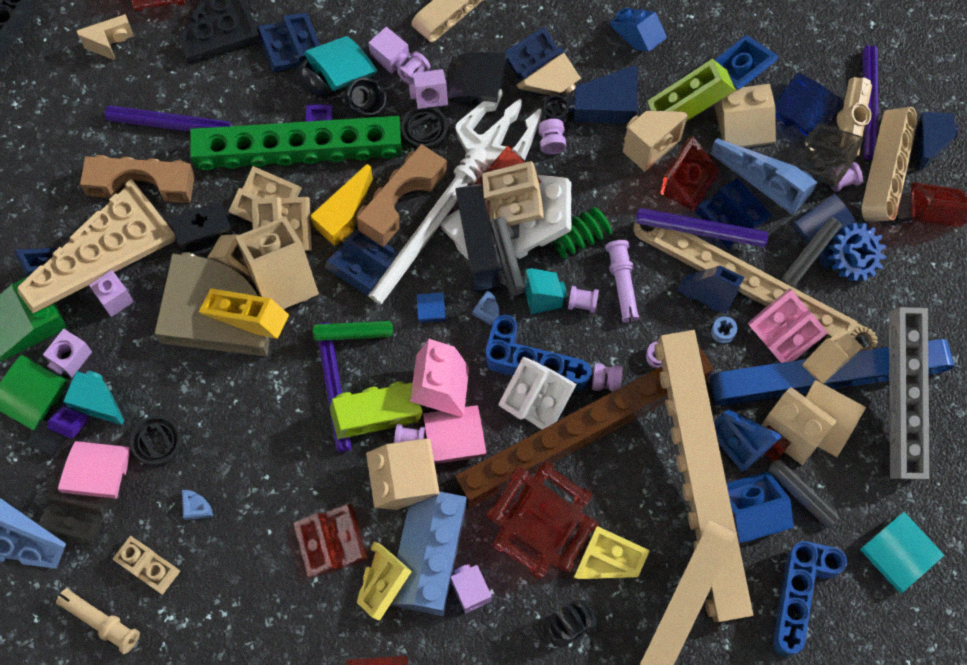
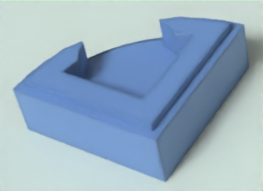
(487, 308)
(195, 506)

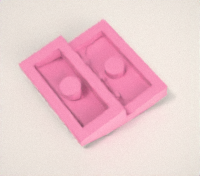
(787, 327)
(455, 436)
(94, 469)

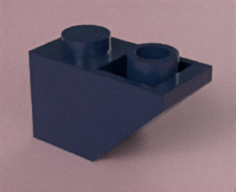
(713, 287)

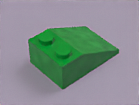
(21, 327)

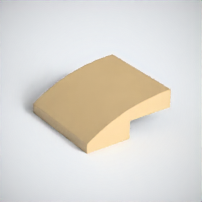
(261, 186)
(513, 194)
(294, 209)
(840, 408)

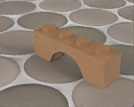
(421, 171)
(107, 175)

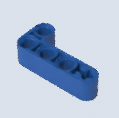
(514, 352)
(802, 599)

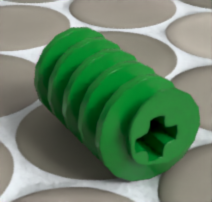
(583, 229)

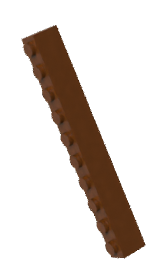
(567, 435)

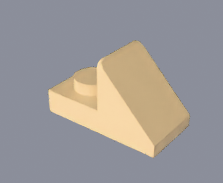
(101, 35)
(832, 355)

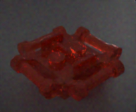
(541, 520)

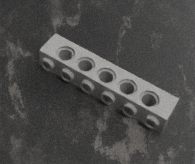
(909, 393)

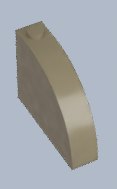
(183, 296)

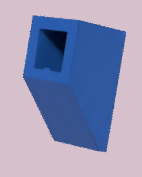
(639, 28)

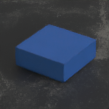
(430, 307)

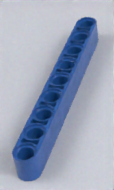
(775, 379)

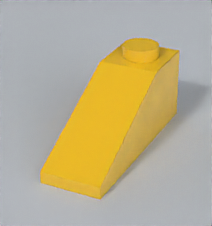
(339, 213)
(245, 312)

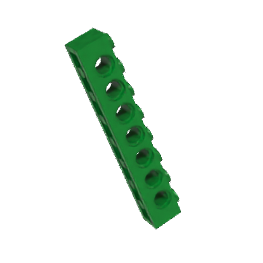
(283, 135)

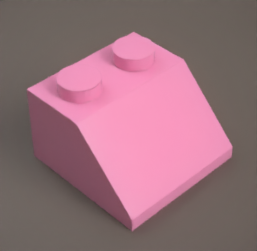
(440, 378)

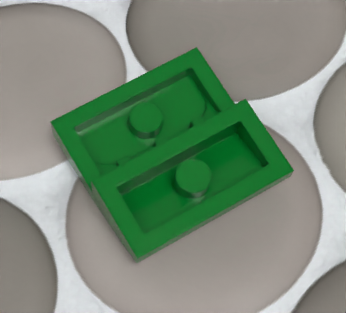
(29, 391)

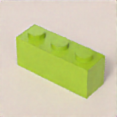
(695, 91)
(374, 410)

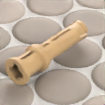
(108, 627)

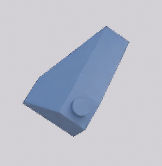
(774, 178)
(26, 540)

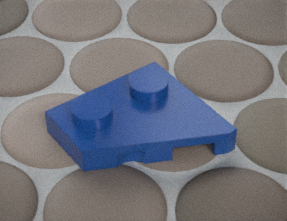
(743, 438)

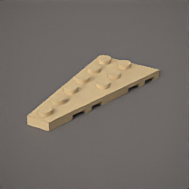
(106, 242)

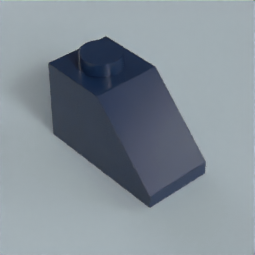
(934, 136)

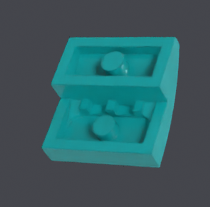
(340, 62)
(902, 552)

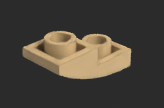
(146, 565)

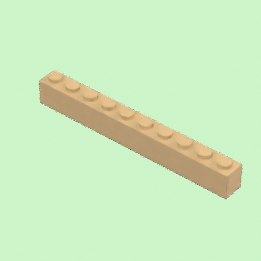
(701, 466)

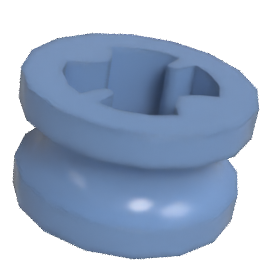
(728, 322)

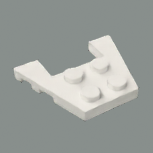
(556, 221)

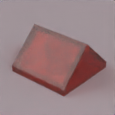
(689, 175)
(939, 204)

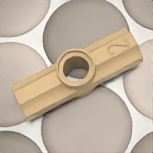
(856, 109)

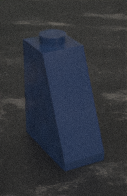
(606, 98)

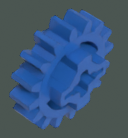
(849, 260)

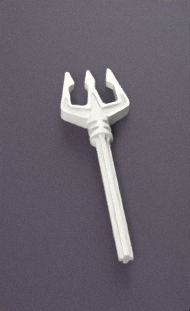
(480, 154)

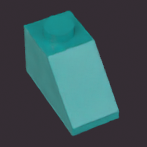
(543, 290)
(92, 397)

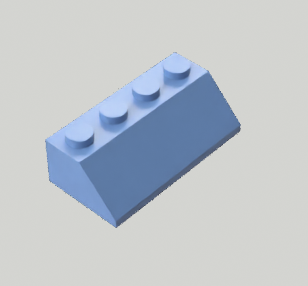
(430, 552)

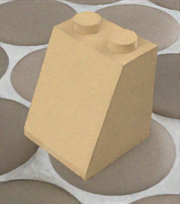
(278, 263)

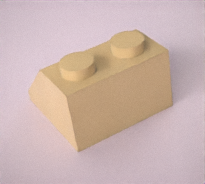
(747, 116)
(653, 136)
(799, 423)
(402, 474)

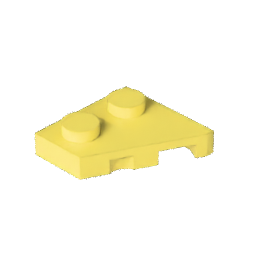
(611, 557)
(381, 582)

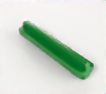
(352, 330)

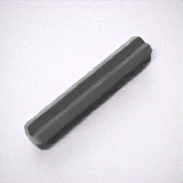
(812, 251)
(507, 256)
(803, 493)

